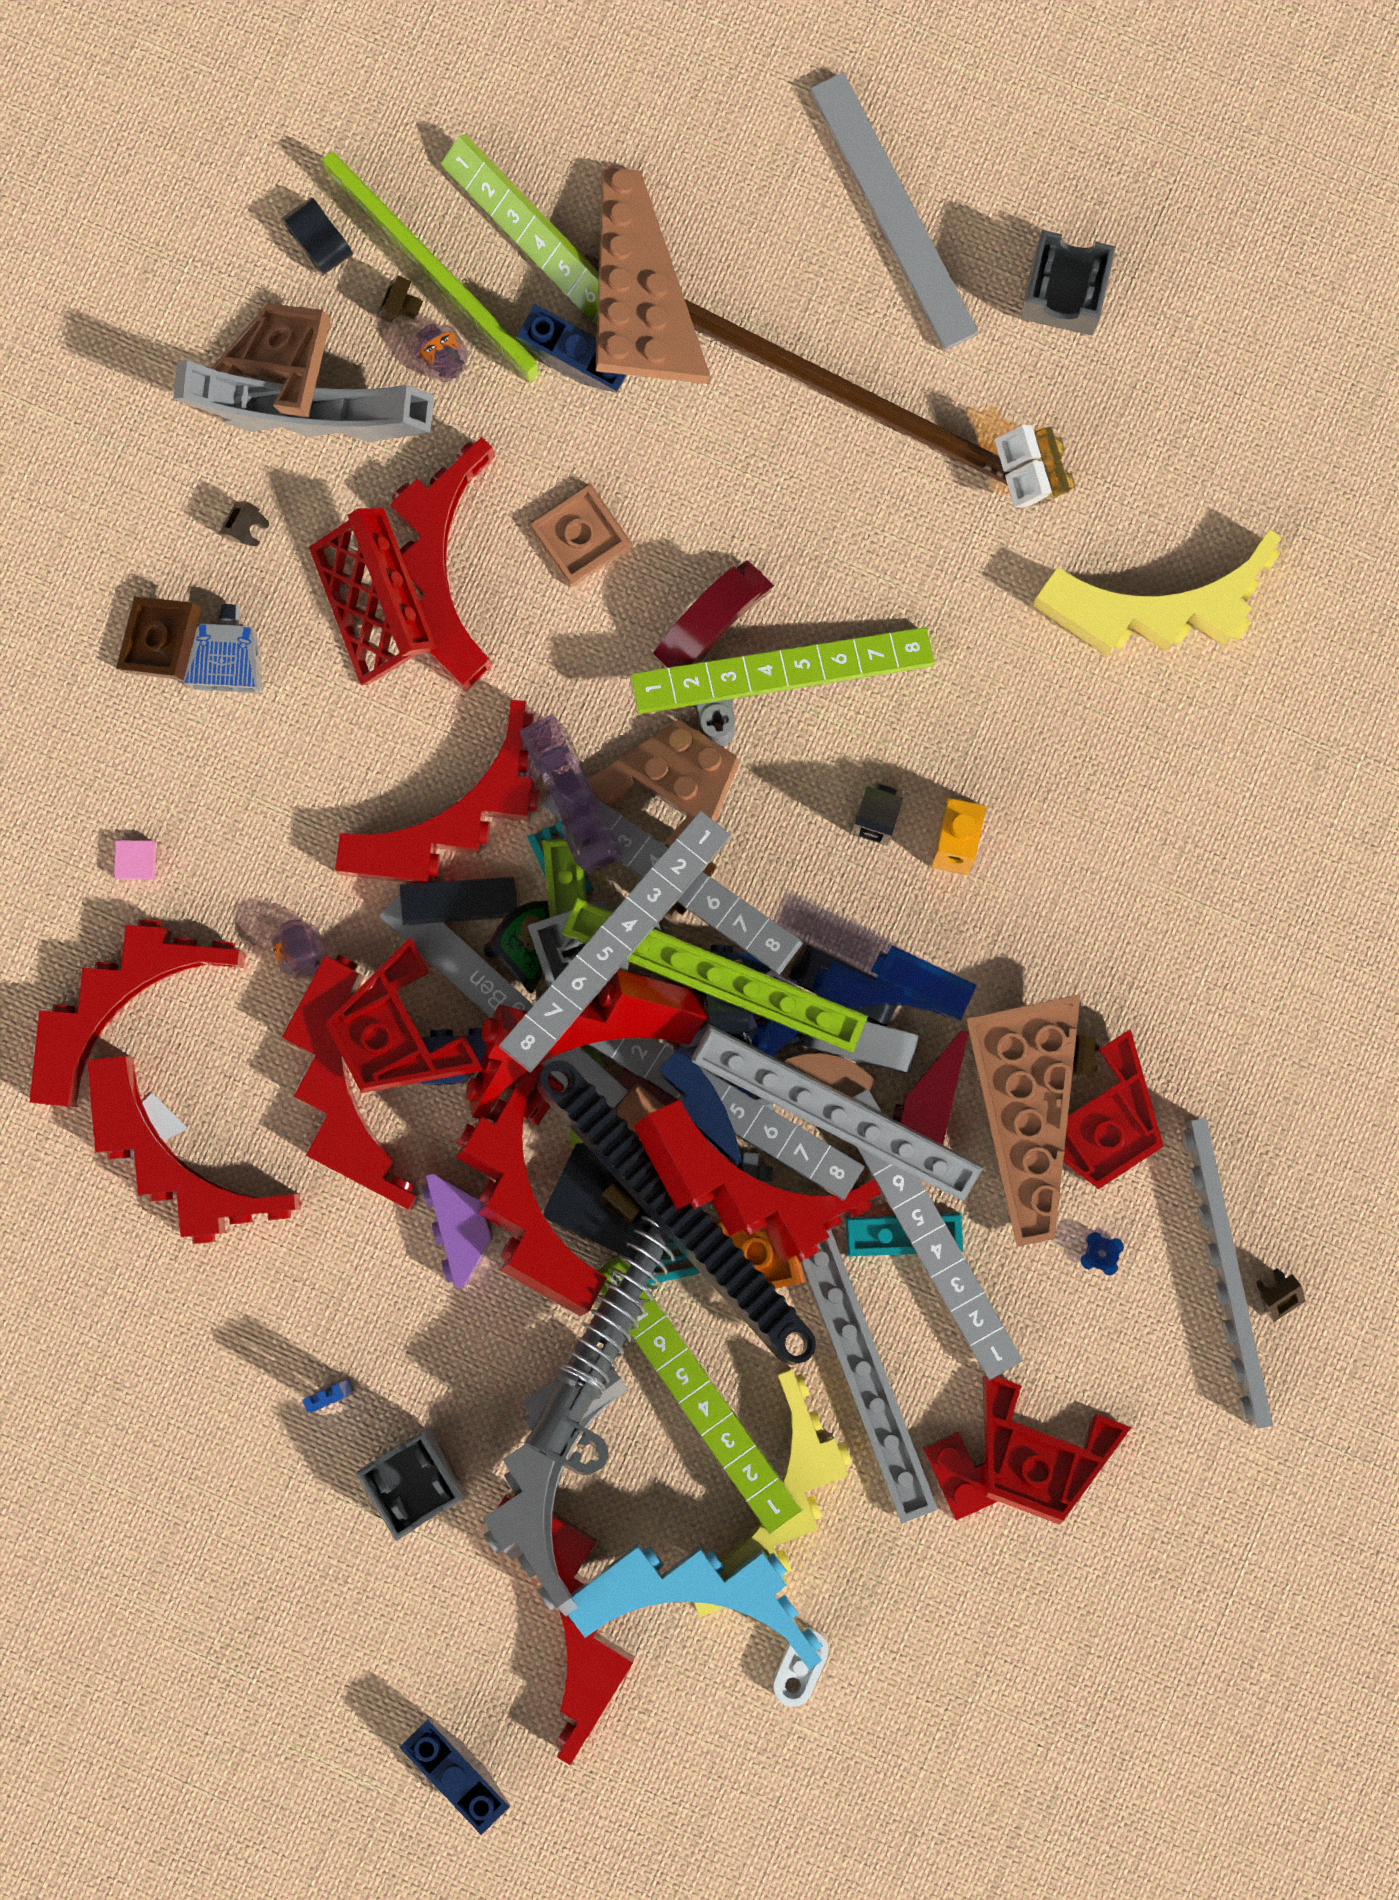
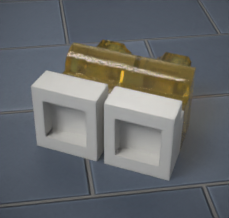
(1033, 465)

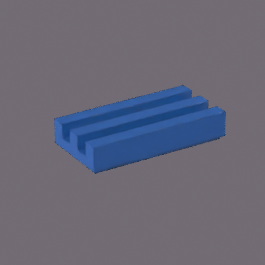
(328, 1396)

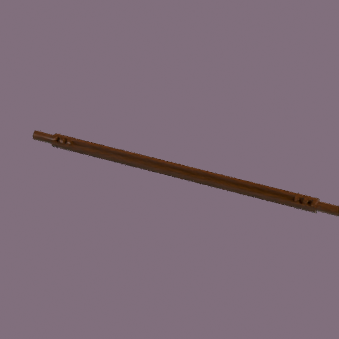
(842, 390)

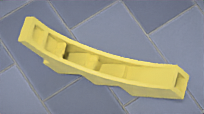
(1103, 615)
(808, 1466)

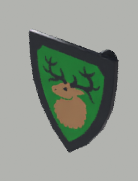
(514, 943)

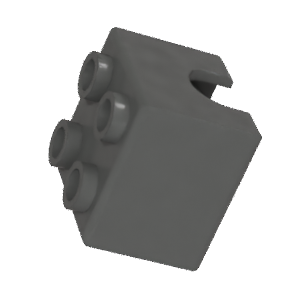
(1067, 284)
(412, 1483)

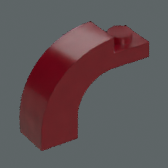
(712, 615)

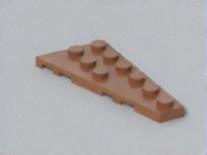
(640, 304)
(1026, 1087)

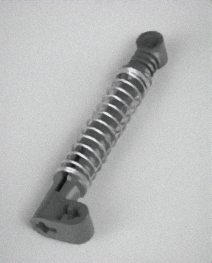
(611, 1328)

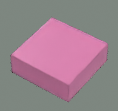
(135, 860)

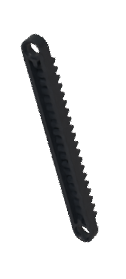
(687, 1227)

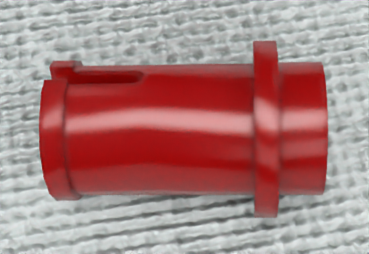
(538, 1101)

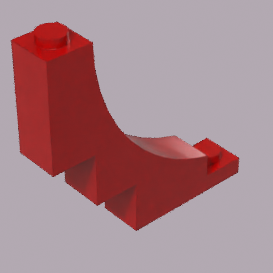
(344, 1138)
(593, 1662)

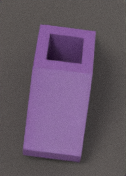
(458, 1227)

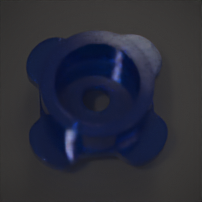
(1112, 1249)

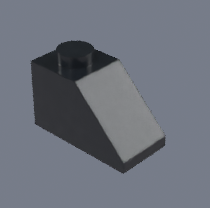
(877, 814)

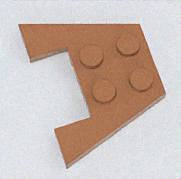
(281, 345)
(677, 768)

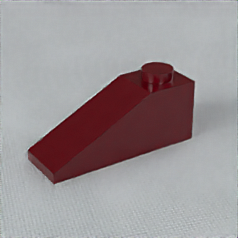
(931, 1099)

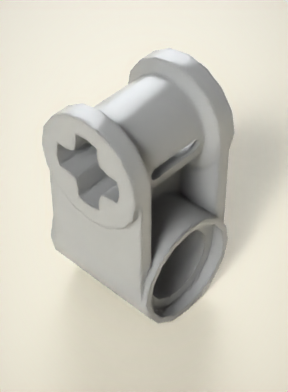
(717, 711)

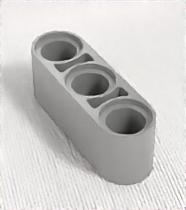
(876, 1047)

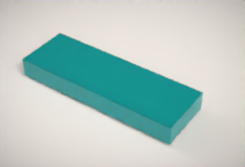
(886, 1237)

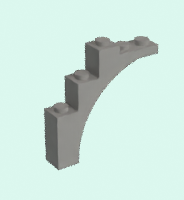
(354, 412)
(526, 1519)

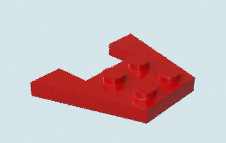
(381, 1038)
(1116, 1126)
(1036, 1468)

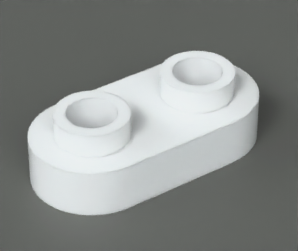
(794, 1667)

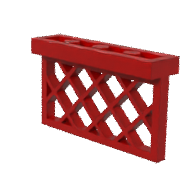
(389, 584)

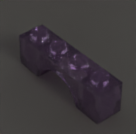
(575, 799)

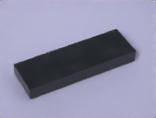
(457, 900)

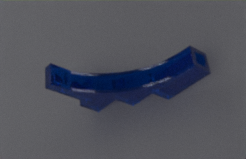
(899, 981)

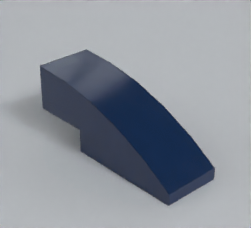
(702, 1103)

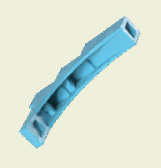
(751, 1588)

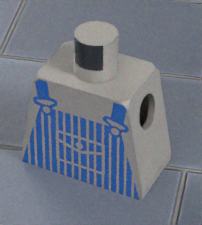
(225, 656)

